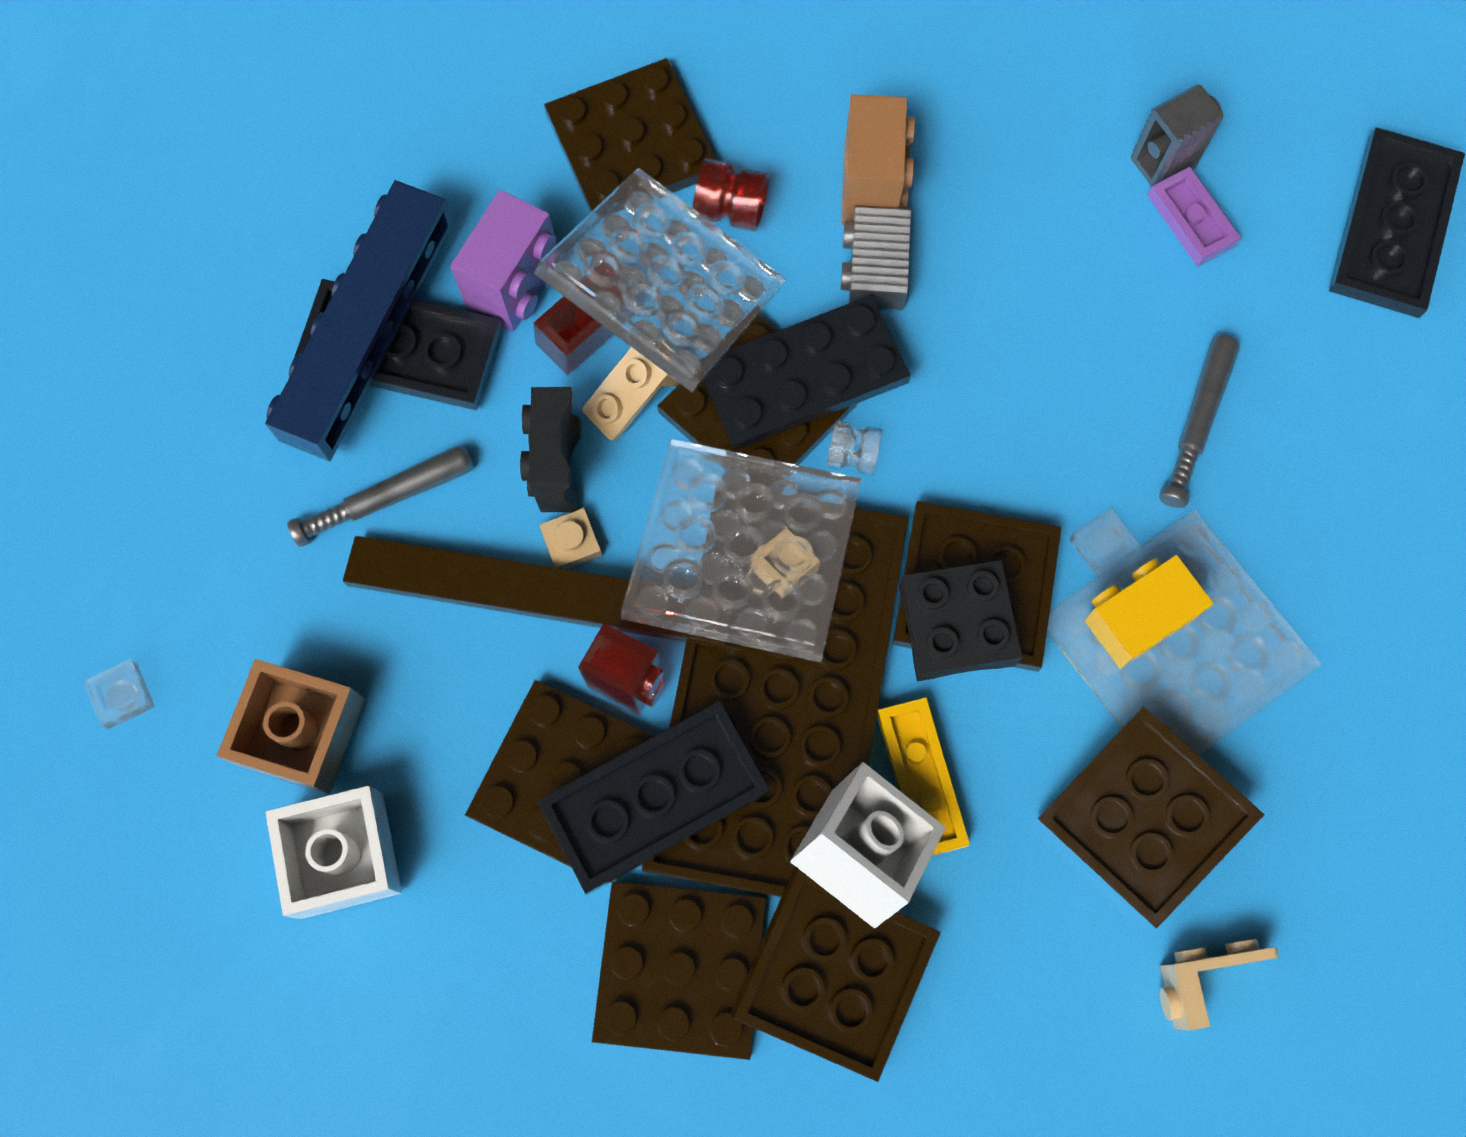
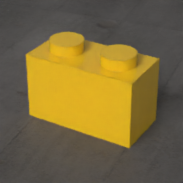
(1147, 610)

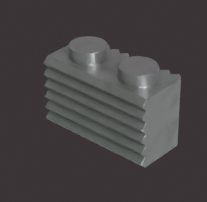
(1176, 134)
(878, 255)

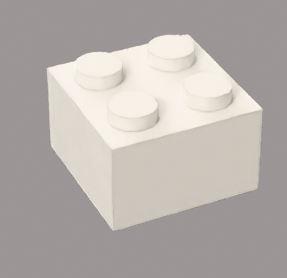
(869, 845)
(333, 852)

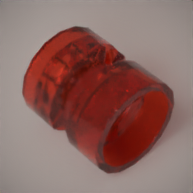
(731, 195)

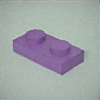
(1193, 216)

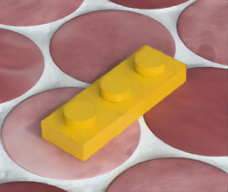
(921, 768)

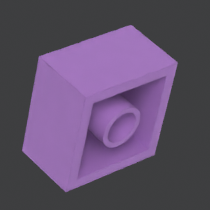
(501, 258)

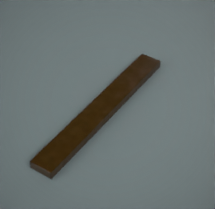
(498, 586)

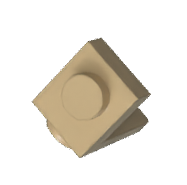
(625, 393)
(1183, 997)

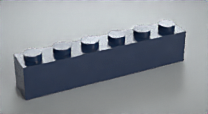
(360, 321)

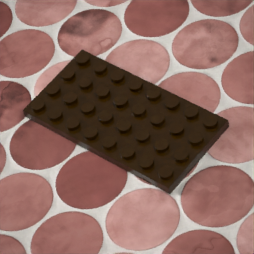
(796, 718)

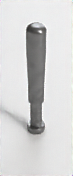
(1204, 407)
(390, 491)

